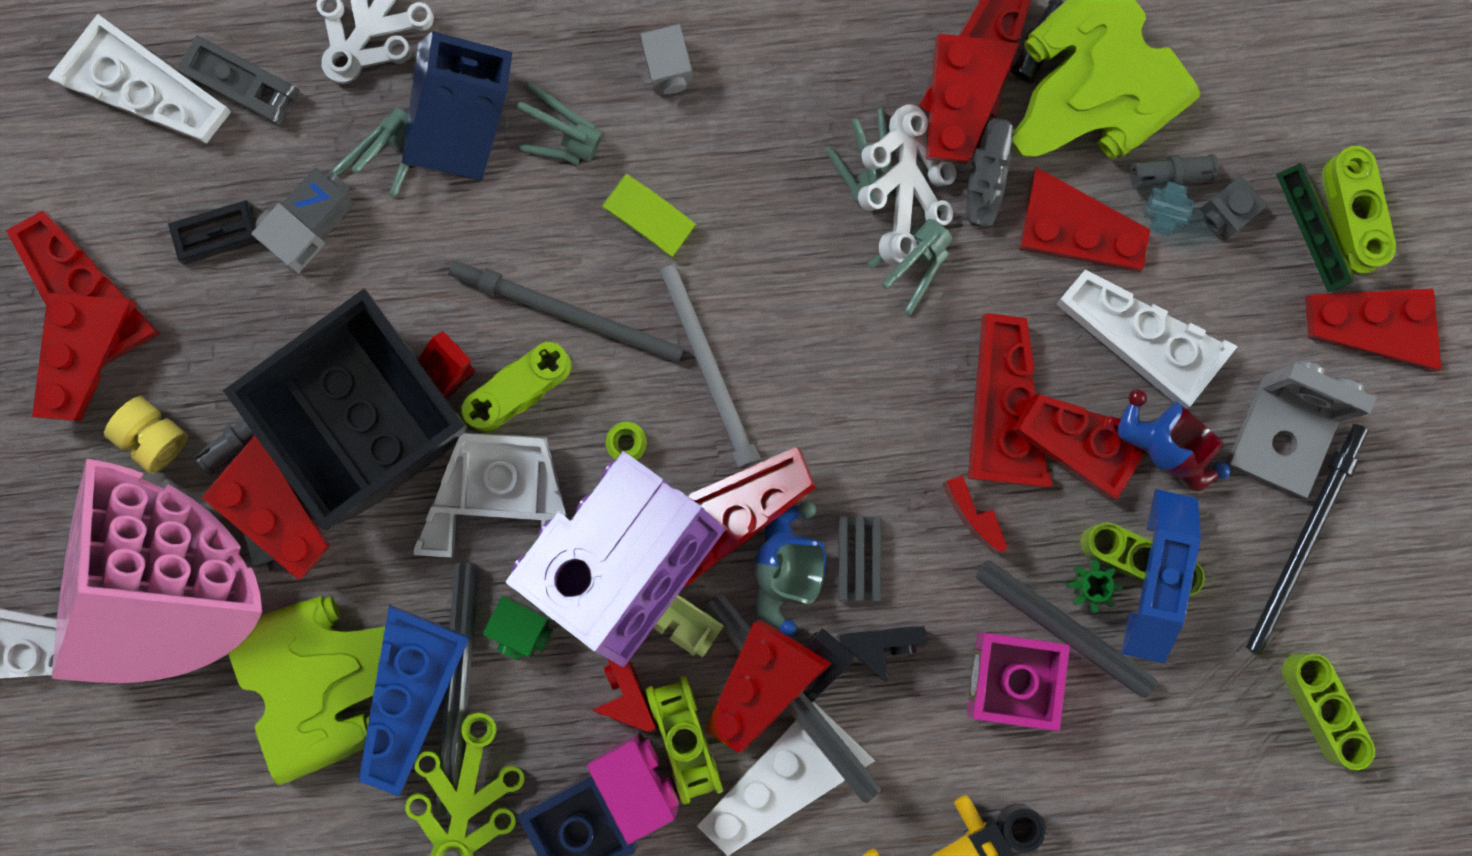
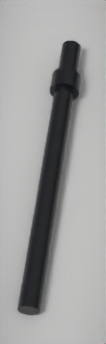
(1342, 466)

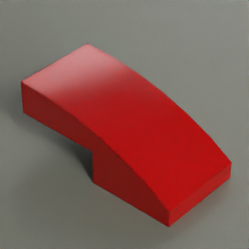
(982, 526)

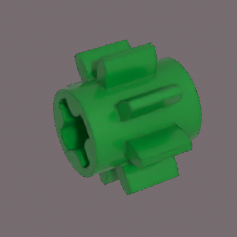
(1105, 587)

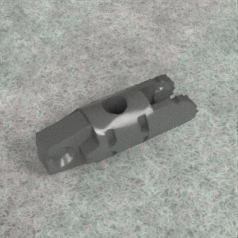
(989, 172)

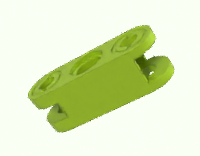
(1356, 179)

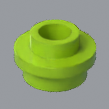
(623, 429)

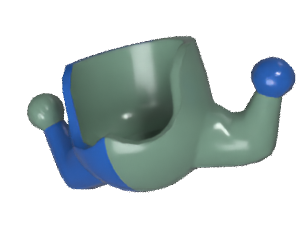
(788, 568)

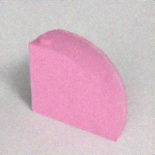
(147, 583)

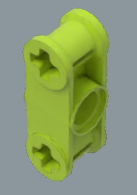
(516, 387)
(693, 768)

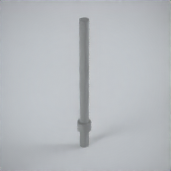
(744, 454)

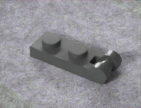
(237, 79)

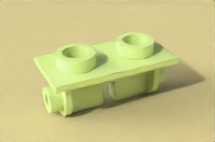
(692, 626)

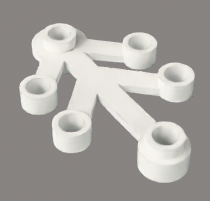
(369, 23)
(907, 179)

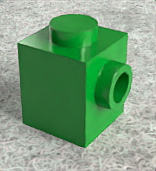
(518, 628)

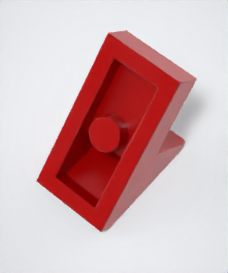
(446, 364)
(633, 705)

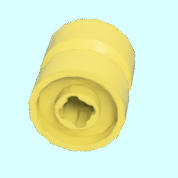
(140, 430)

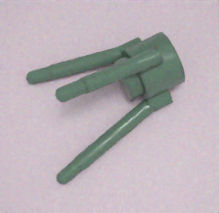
(389, 132)
(579, 138)
(869, 176)
(931, 244)

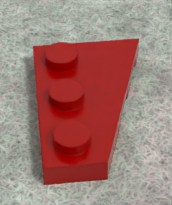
(963, 92)
(1080, 228)
(1383, 323)
(73, 351)
(1080, 443)
(268, 510)
(762, 684)

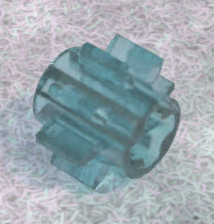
(1168, 208)

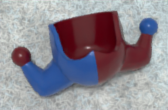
(1174, 442)

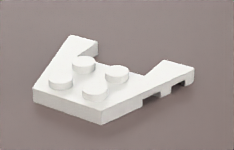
(492, 479)

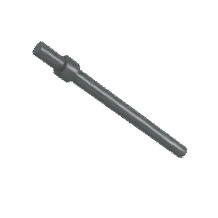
(491, 283)

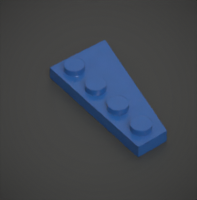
(408, 689)

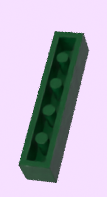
(1315, 227)

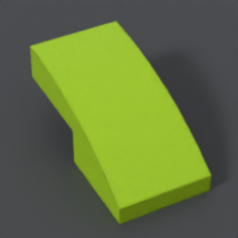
(648, 215)

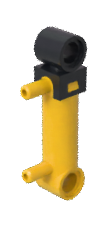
(986, 837)

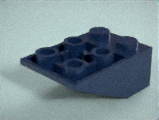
(455, 105)

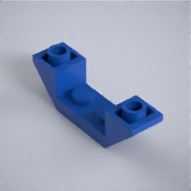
(1167, 577)

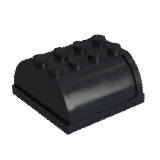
(346, 411)

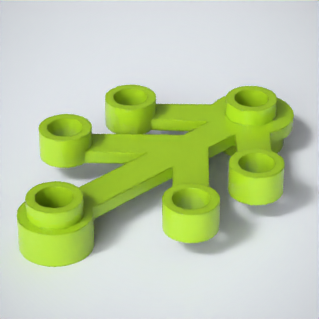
(463, 802)

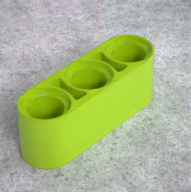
(1122, 552)
(1345, 721)

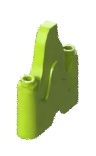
(1103, 82)
(306, 683)

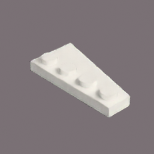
(131, 78)
(1160, 348)
(26, 644)
(776, 787)

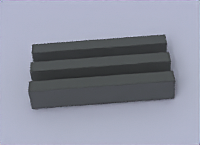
(859, 523)

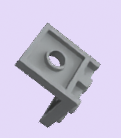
(1307, 410)

